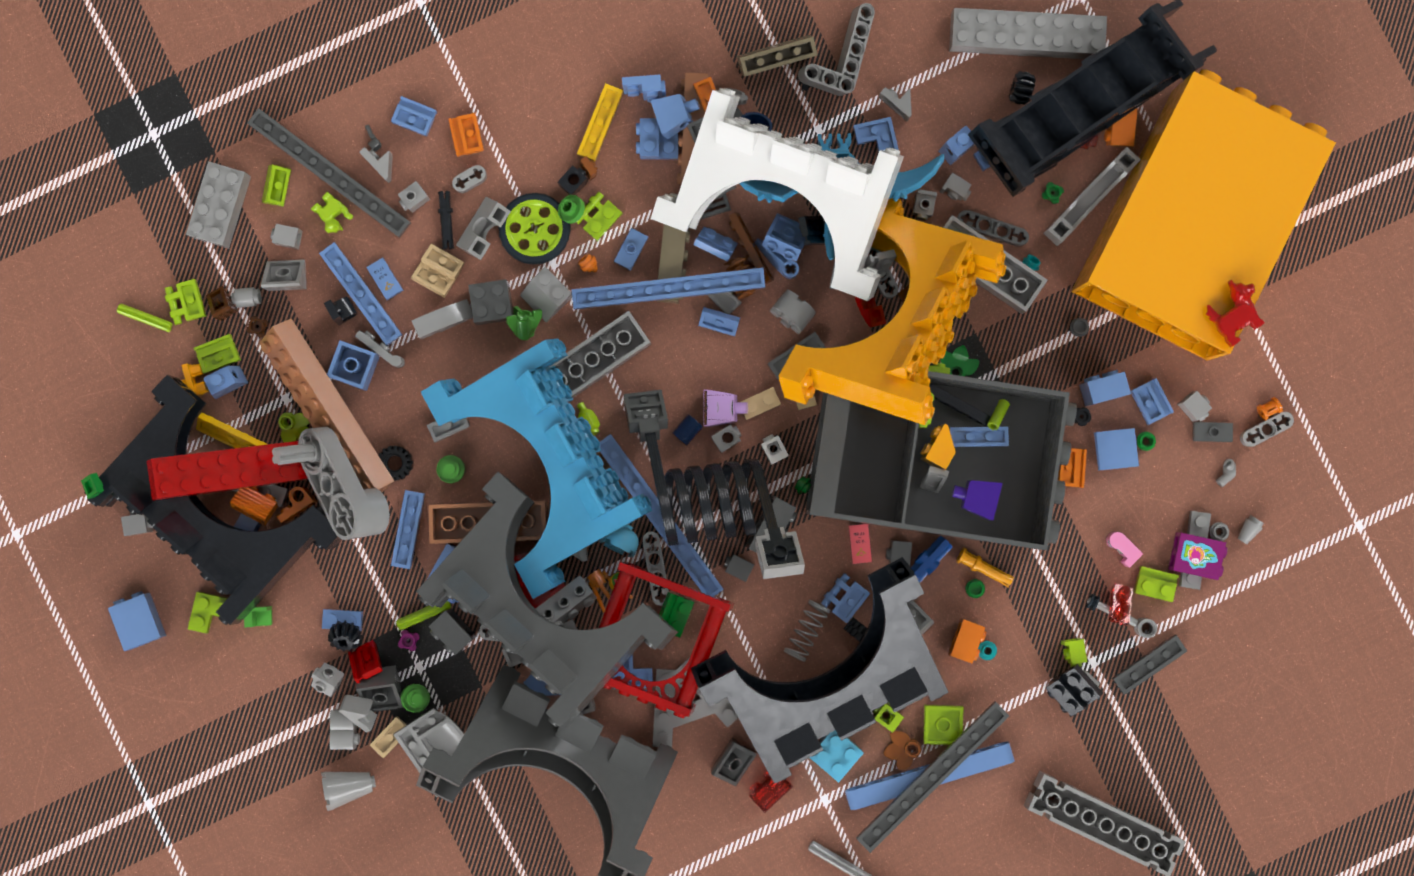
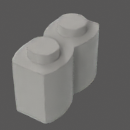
(342, 732)

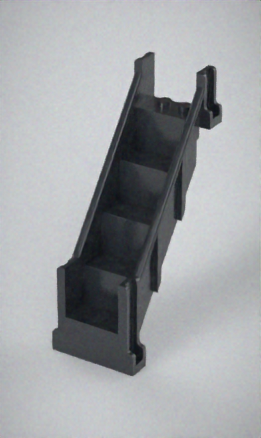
(1087, 100)

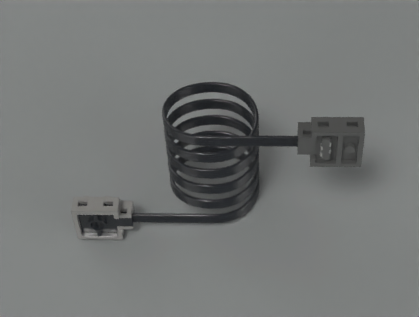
(776, 551)

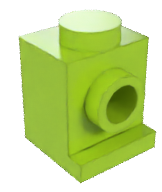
(1074, 651)
(892, 721)

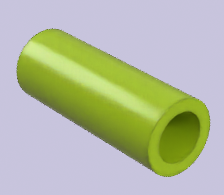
(998, 414)

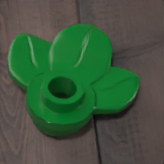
(960, 361)

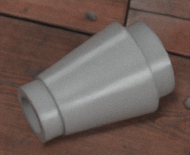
(1250, 529)

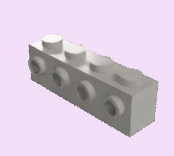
(567, 602)

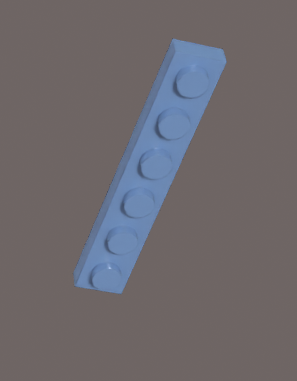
(360, 294)

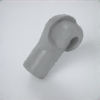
(1229, 472)

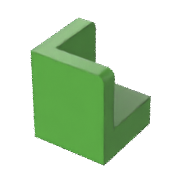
(259, 617)

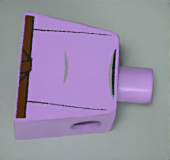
(722, 408)

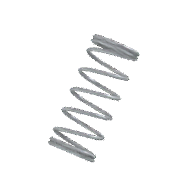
(796, 654)

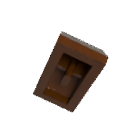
(220, 304)

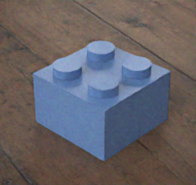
(353, 365)
(1098, 389)

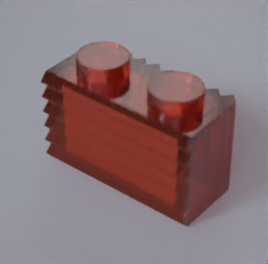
(767, 793)

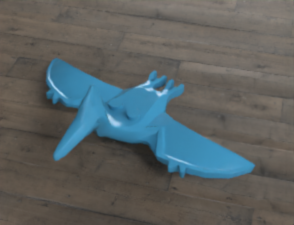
(904, 184)

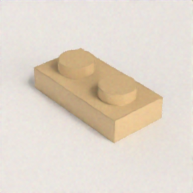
(761, 403)
(386, 740)

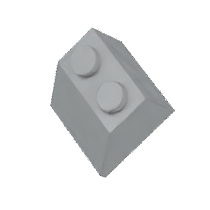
(546, 293)

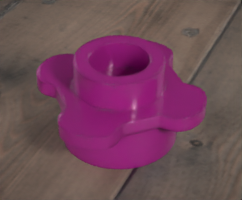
(408, 645)

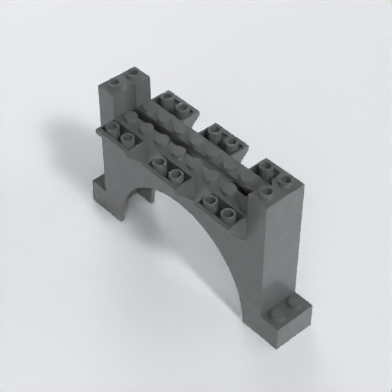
(485, 584)
(515, 731)

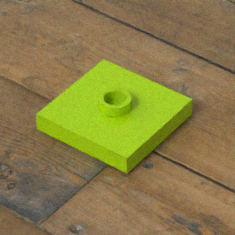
(942, 724)

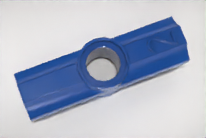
(931, 558)

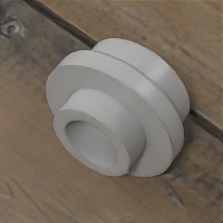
(1224, 531)

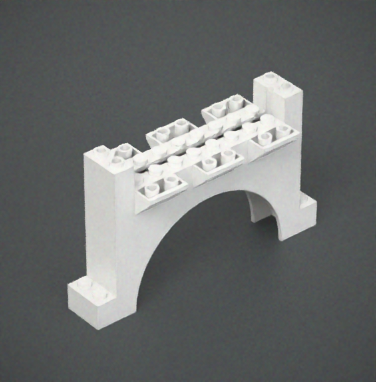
(840, 188)

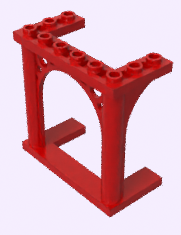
(682, 702)

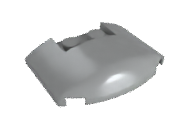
(426, 732)

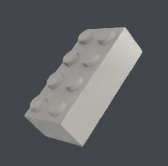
(218, 205)

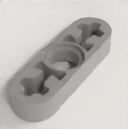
(1276, 418)

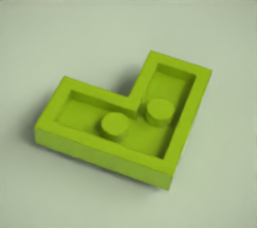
(203, 609)

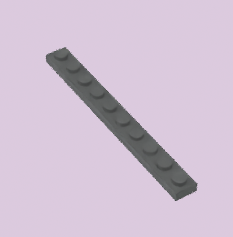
(329, 173)
(932, 776)

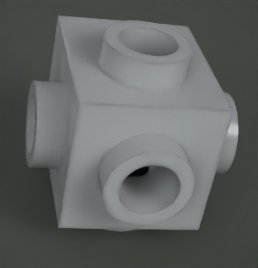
(327, 679)

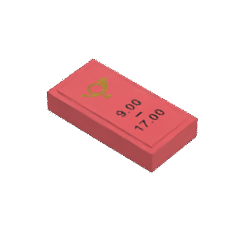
(860, 543)

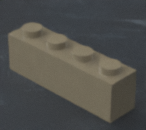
(777, 55)
(672, 256)

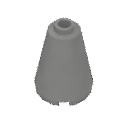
(345, 787)

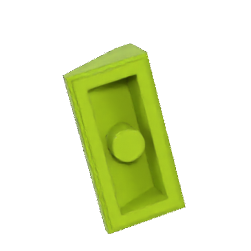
(276, 185)

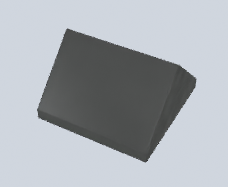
(733, 762)

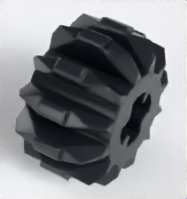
(1022, 88)
(344, 636)

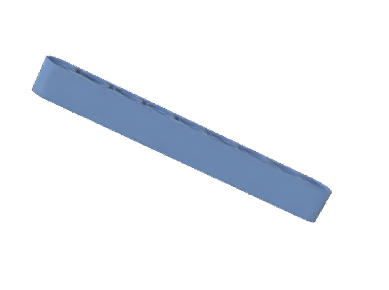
(893, 785)

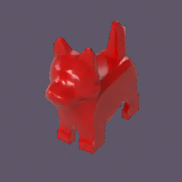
(1239, 316)

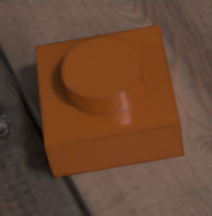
(589, 167)

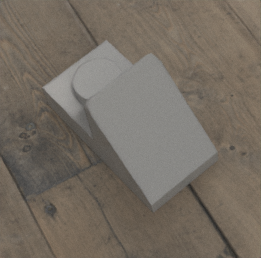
(900, 106)
(382, 166)
(358, 711)

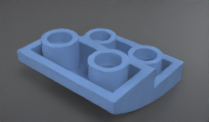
(1116, 449)

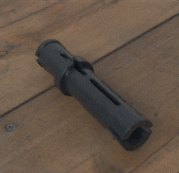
(446, 220)

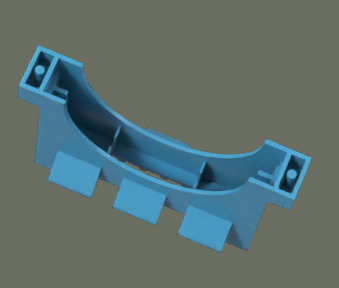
(534, 402)

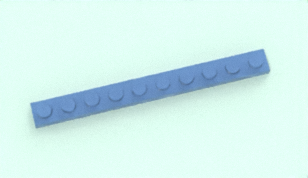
(668, 288)
(636, 485)

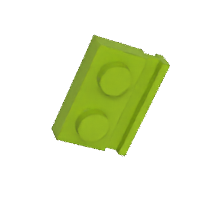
(217, 354)
(1156, 584)

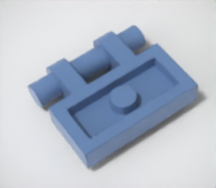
(851, 600)

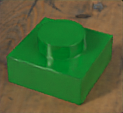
(92, 485)

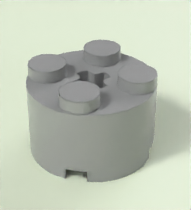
(793, 311)

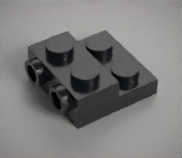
(1073, 690)

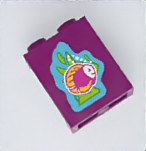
(1197, 556)

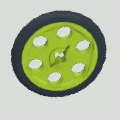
(532, 254)

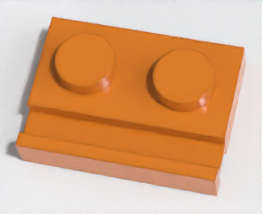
(466, 134)
(1074, 472)

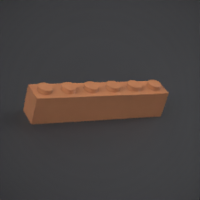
(686, 140)

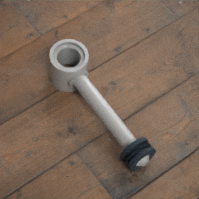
(1093, 603)

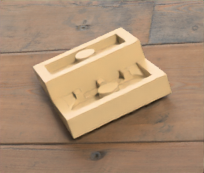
(437, 270)

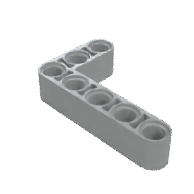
(846, 57)

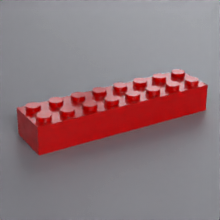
(219, 471)

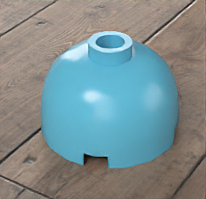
(622, 541)

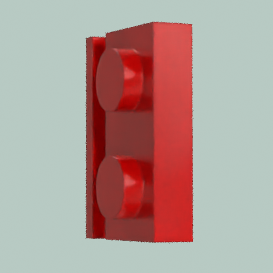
(365, 661)

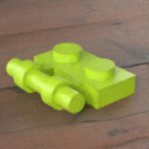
(602, 220)
(190, 300)

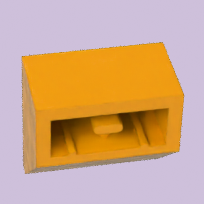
(940, 449)

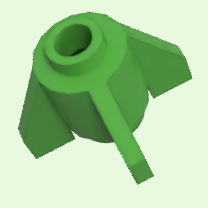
(524, 322)

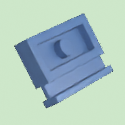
(414, 116)
(715, 243)
(1152, 401)

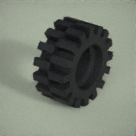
(404, 456)
(855, 629)

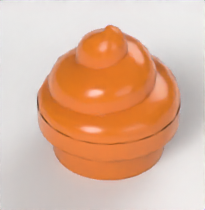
(588, 263)

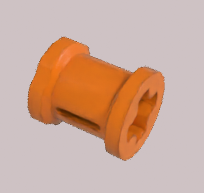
(1269, 408)

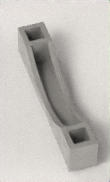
(1091, 196)

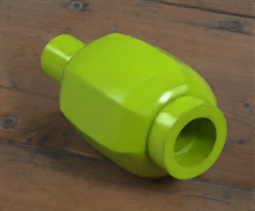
(590, 416)

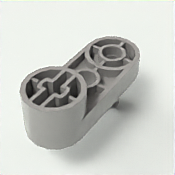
(348, 506)

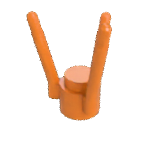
(597, 579)

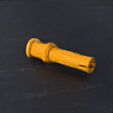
(976, 563)

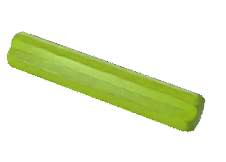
(144, 317)
(421, 615)

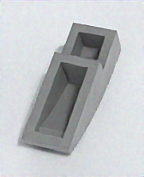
(442, 319)

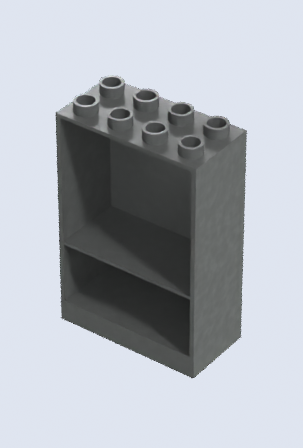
(872, 465)

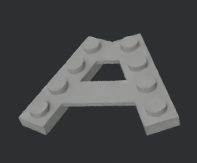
(665, 720)

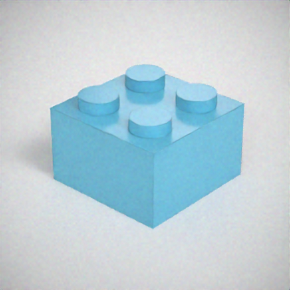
(837, 755)

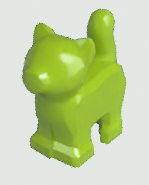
(330, 212)

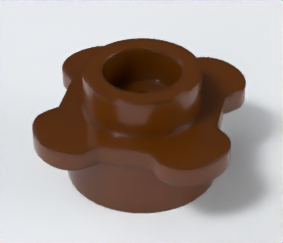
(254, 321)

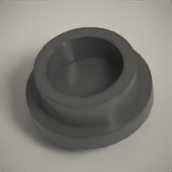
(1079, 327)

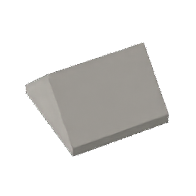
(284, 275)

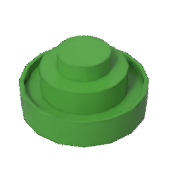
(571, 209)
(451, 469)
(415, 698)

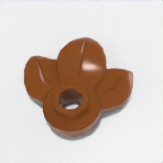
(899, 749)

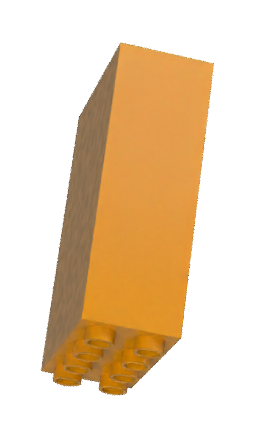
(1203, 210)

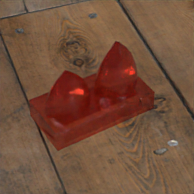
(1120, 604)

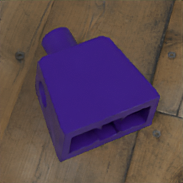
(979, 497)

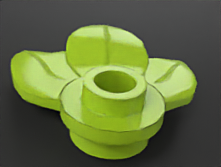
(298, 425)

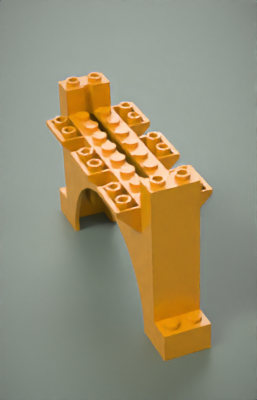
(894, 363)

